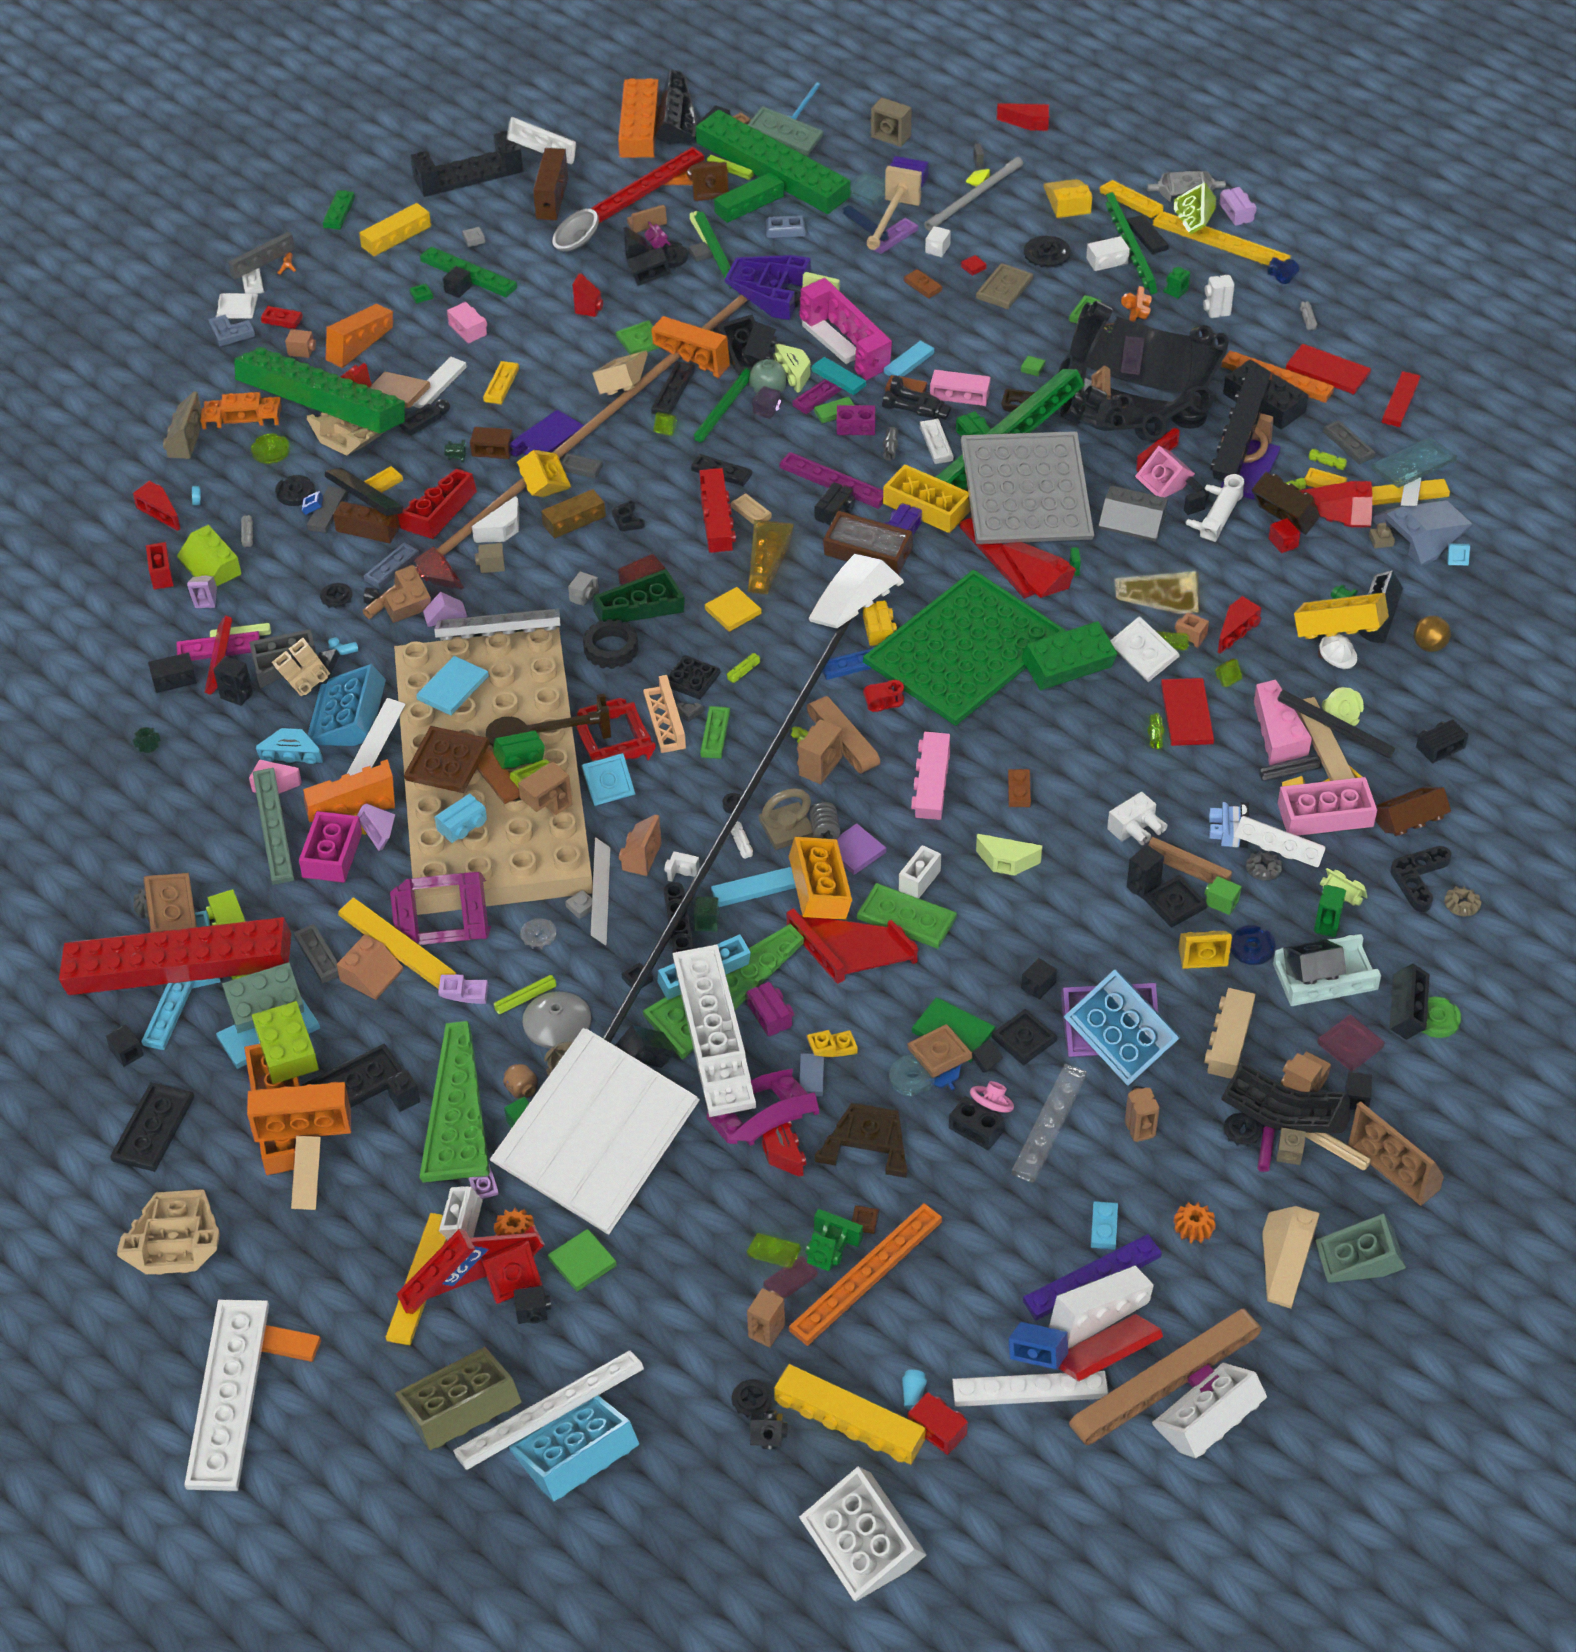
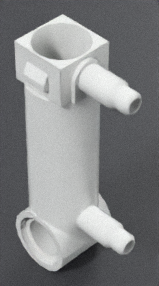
(1222, 507)

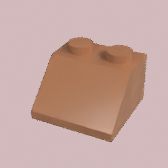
(641, 846)
(369, 967)

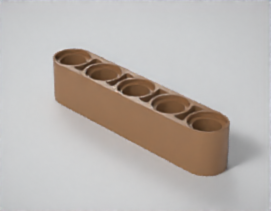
(854, 745)

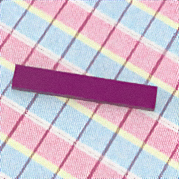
(825, 476)

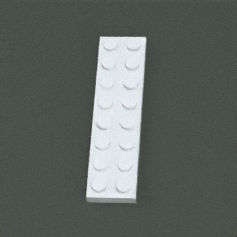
(227, 1395)

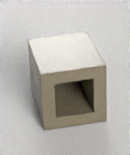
(490, 558)

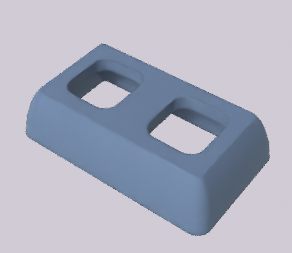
(785, 229)

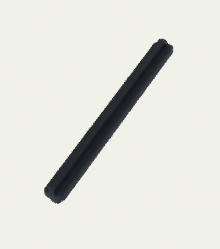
(1336, 724)

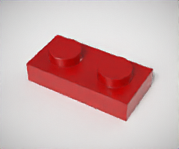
(281, 317)

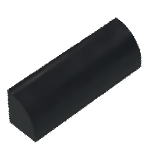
(1390, 585)

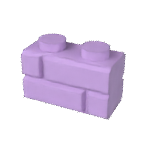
(1237, 206)

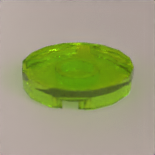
(270, 448)

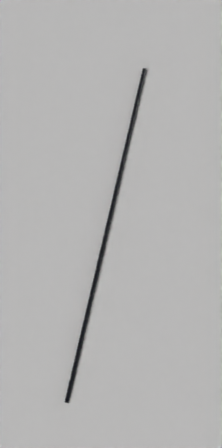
(689, 895)

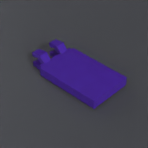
(546, 434)

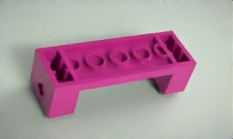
(825, 301)

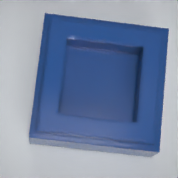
(312, 503)

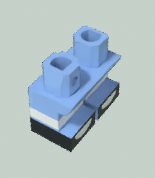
(1229, 818)

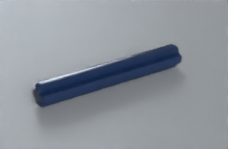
(863, 221)

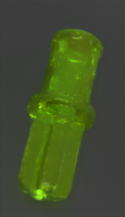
(1155, 731)

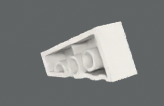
(1100, 1304)

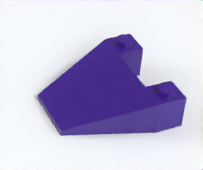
(765, 279)

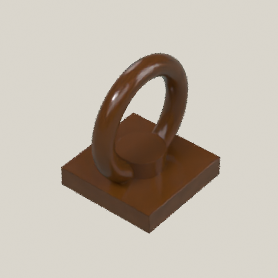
(708, 179)

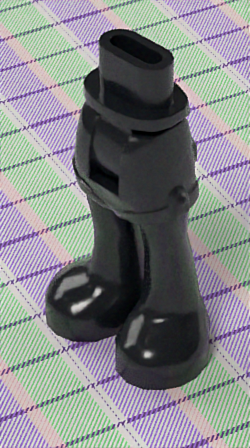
(926, 405)

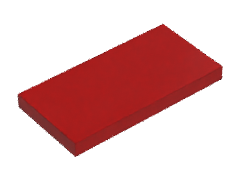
(1328, 368)
(1187, 711)
(1109, 1347)

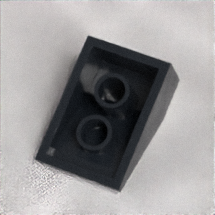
(737, 337)

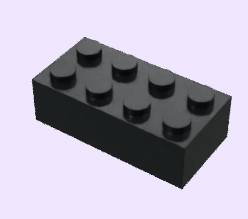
(1283, 400)

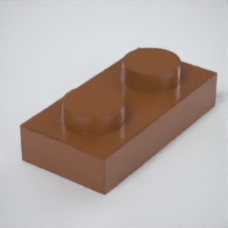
(1019, 788)

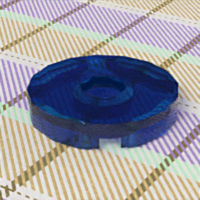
(1252, 955)

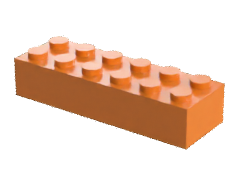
(638, 118)
(278, 1154)

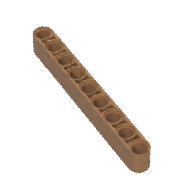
(1164, 1377)

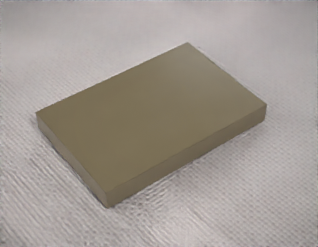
(1004, 286)

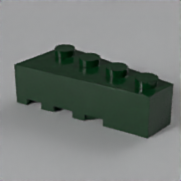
(640, 599)

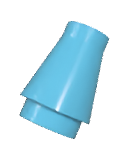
(913, 1387)

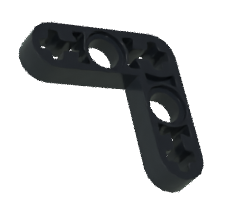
(1412, 873)

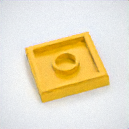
(733, 609)

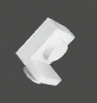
(683, 864)

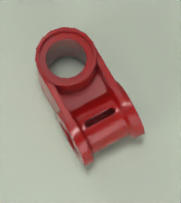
(882, 696)

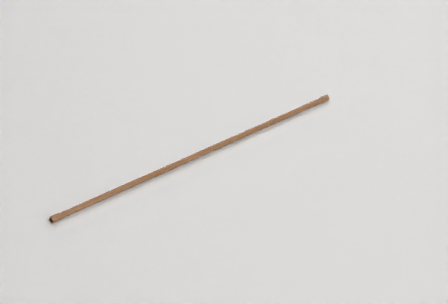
(378, 604)

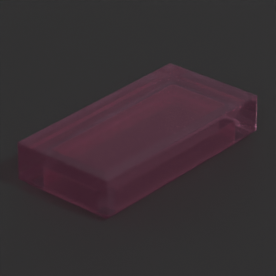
(791, 1279)

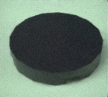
(675, 254)
(294, 490)

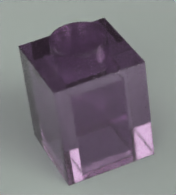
(766, 402)

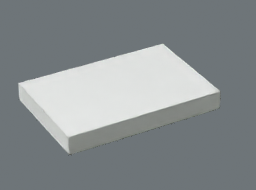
(1144, 649)

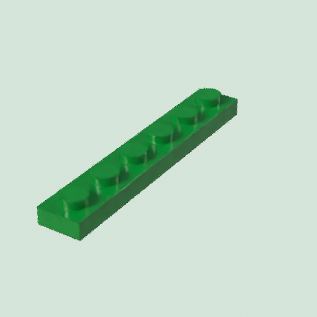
(479, 275)

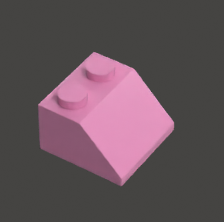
(1164, 473)

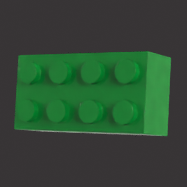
(1069, 655)

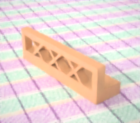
(671, 712)

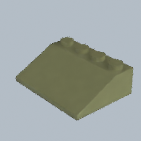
(458, 1398)

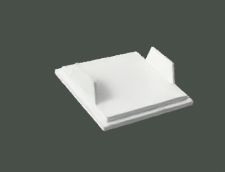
(237, 305)

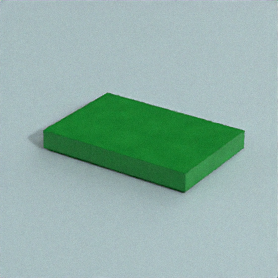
(967, 1027)

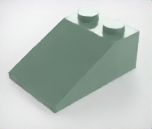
(1361, 1251)

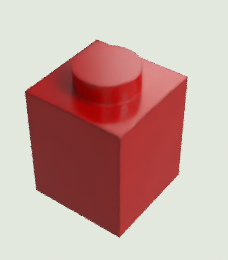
(1284, 535)

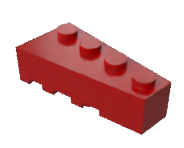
(438, 505)
(716, 511)

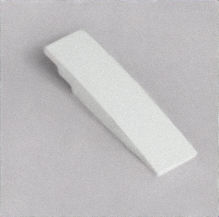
(714, 1031)

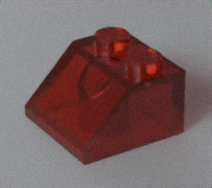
(436, 569)

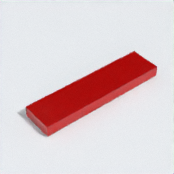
(1401, 399)
(219, 652)

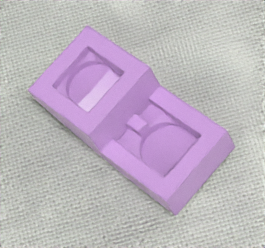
(458, 989)

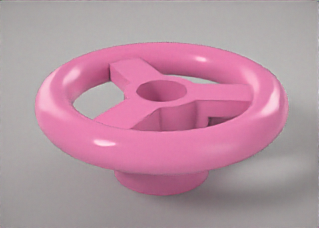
(993, 1097)

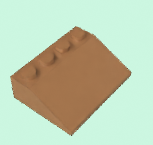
(1395, 1156)

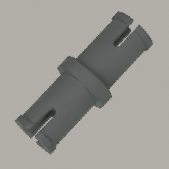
(890, 443)

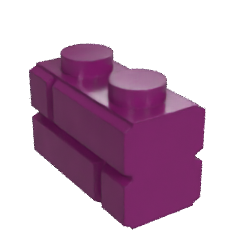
(769, 1008)

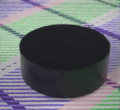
(730, 801)

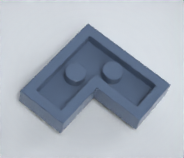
(227, 333)

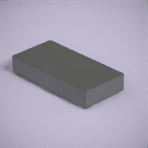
(581, 465)

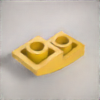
(832, 1045)

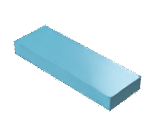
(909, 360)

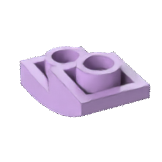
(484, 1185)

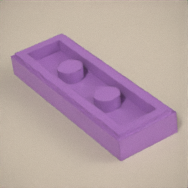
(897, 233)

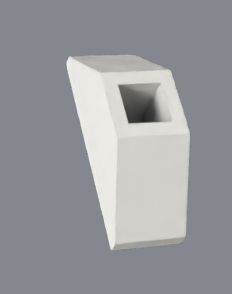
(499, 524)

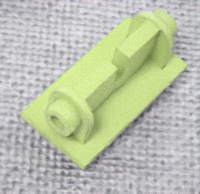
(1353, 889)

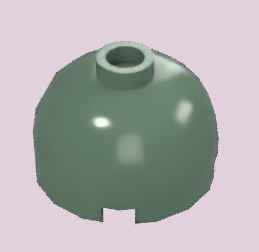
(768, 374)

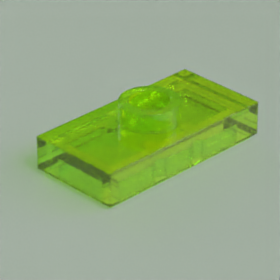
(774, 1250)

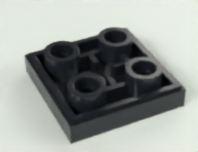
(692, 677)

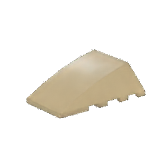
(340, 434)

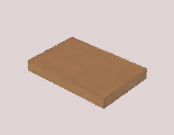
(402, 387)
(169, 902)

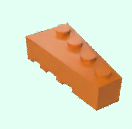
(356, 333)
(693, 344)
(351, 792)

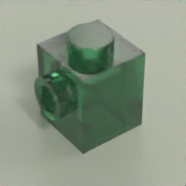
(706, 914)

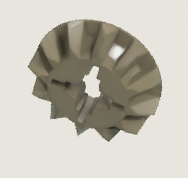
(1464, 908)

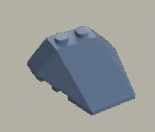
(1426, 527)

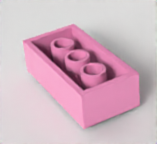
(1327, 806)

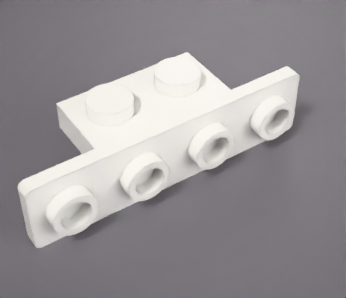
(1280, 841)

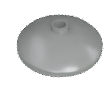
(576, 230)
(551, 1027)

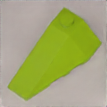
(1195, 207)

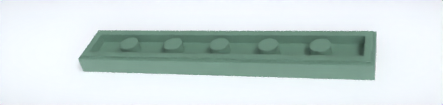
(273, 826)

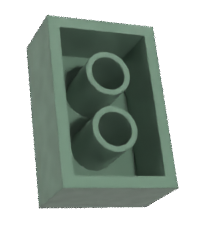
(259, 993)

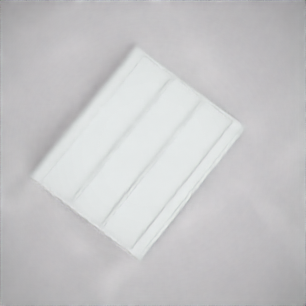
(595, 1130)

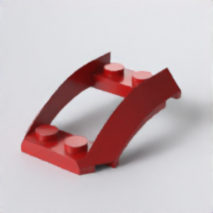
(631, 749)

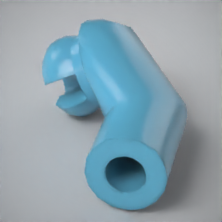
(342, 649)

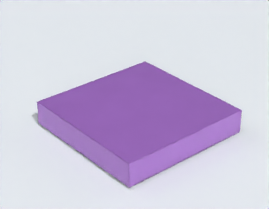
(859, 848)

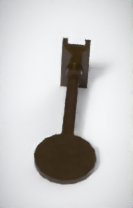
(511, 725)

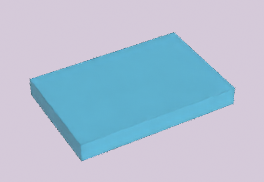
(452, 685)

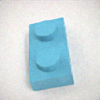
(1104, 1225)

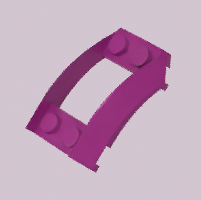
(472, 905)
(793, 1104)

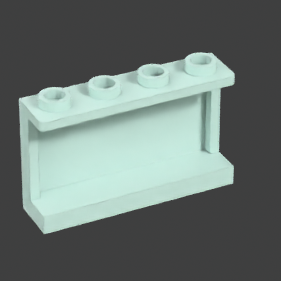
(1359, 975)

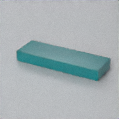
(838, 376)

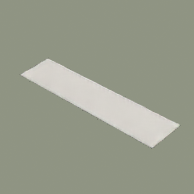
(1411, 493)

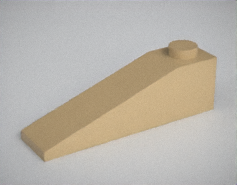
(1286, 1248)

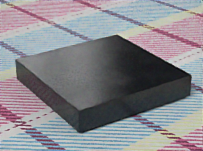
(1175, 901)
(1024, 1037)

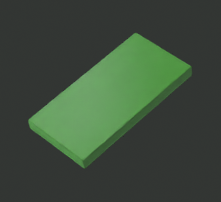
(917, 917)

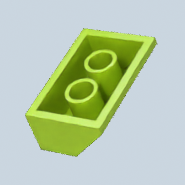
(209, 555)

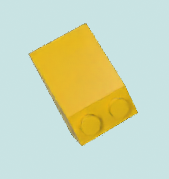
(1069, 197)

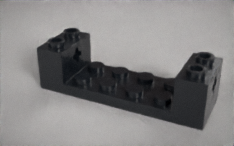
(469, 171)

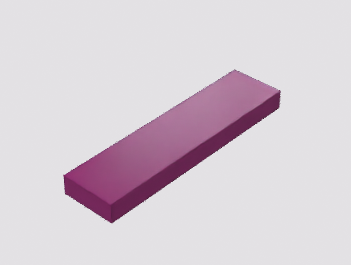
(203, 647)

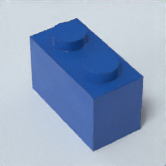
(1038, 1345)

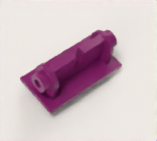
(656, 236)

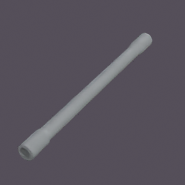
(1009, 168)

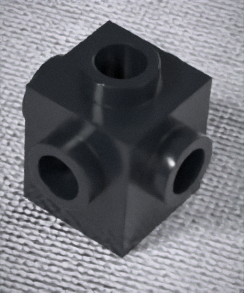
(767, 1429)

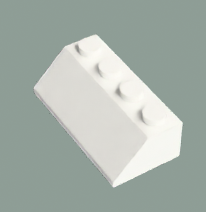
(1205, 1417)

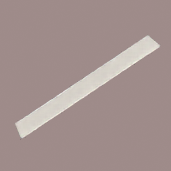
(377, 736)
(600, 891)

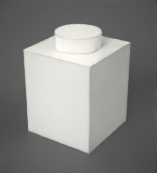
(938, 241)

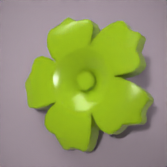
(799, 733)

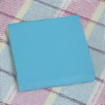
(608, 779)

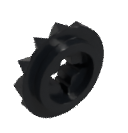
(328, 595)
(1233, 1125)
(758, 1390)

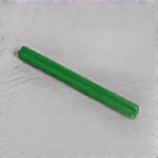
(713, 243)
(722, 406)

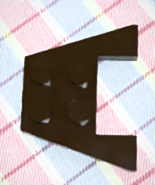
(871, 1130)

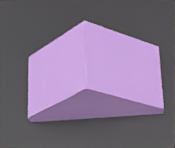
(443, 608)
(376, 824)

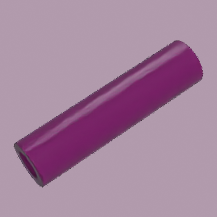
(1266, 1149)

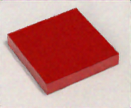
(511, 1270)

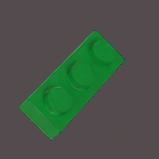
(338, 209)

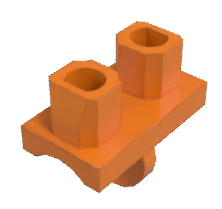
(1139, 304)

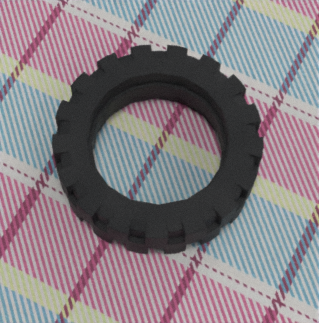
(610, 658)

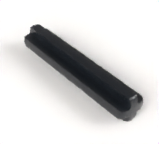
(1290, 767)

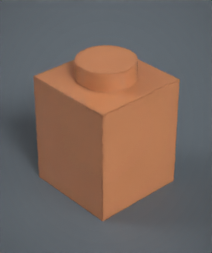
(300, 343)

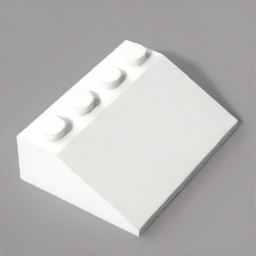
(862, 1534)

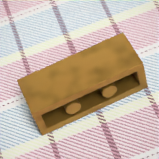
(573, 513)

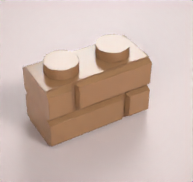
(1141, 1114)

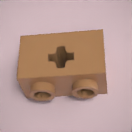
(766, 1317)

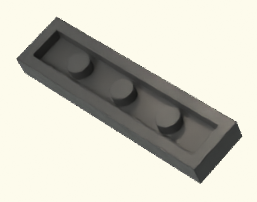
(261, 255)

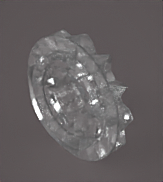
(535, 926)

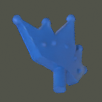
(947, 1078)

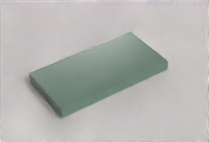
(787, 130)

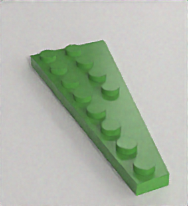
(764, 960)
(455, 1130)

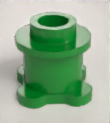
(1342, 592)

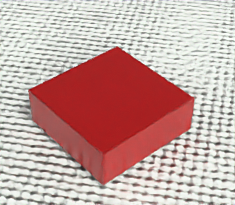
(973, 265)

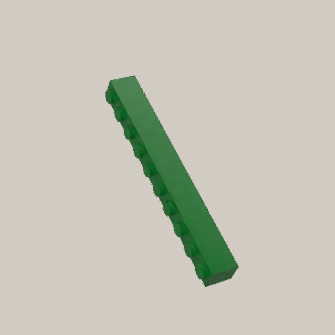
(1025, 417)

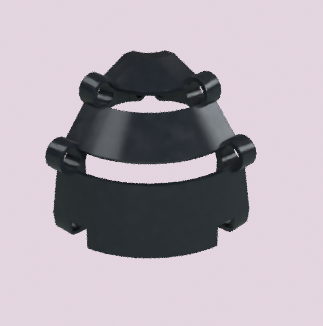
(1167, 364)

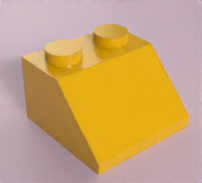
(543, 473)
(1204, 949)

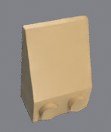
(620, 373)

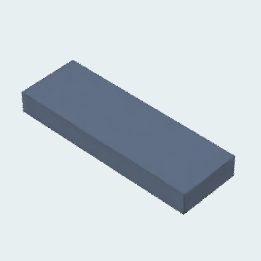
(393, 562)

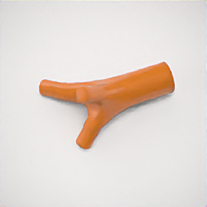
(287, 263)

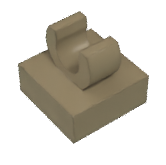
(1381, 536)

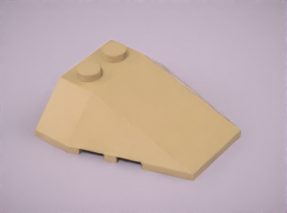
(172, 1234)

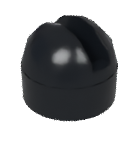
(370, 595)

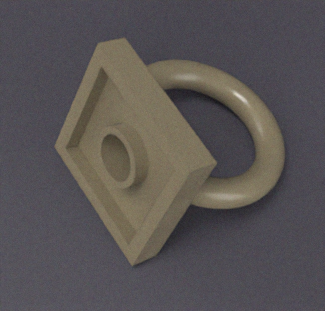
(787, 821)

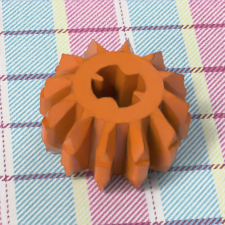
(1194, 1222)
(513, 1223)

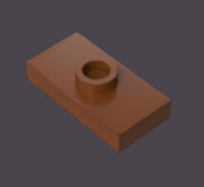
(922, 283)

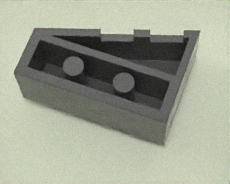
(268, 649)

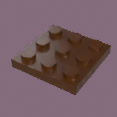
(446, 759)

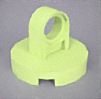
(1344, 704)

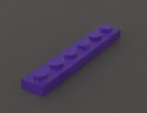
(1133, 1254)

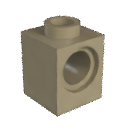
(1291, 1146)

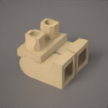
(305, 676)

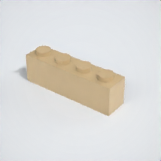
(1230, 1034)

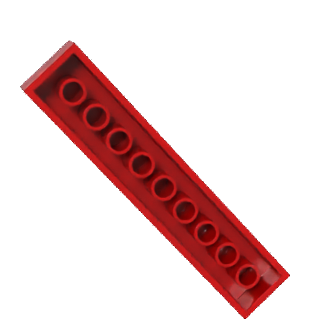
(174, 956)

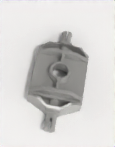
(1181, 182)

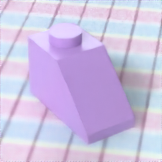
(203, 591)

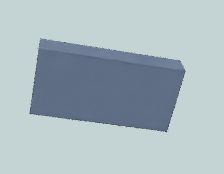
(812, 1073)

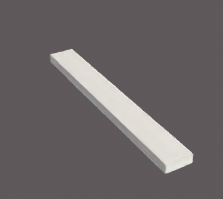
(548, 1410)

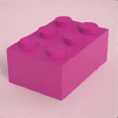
(330, 846)

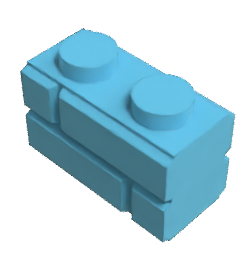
(461, 818)

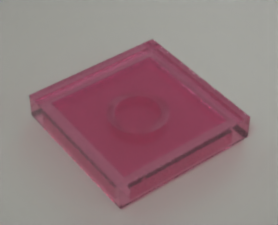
(1350, 1042)

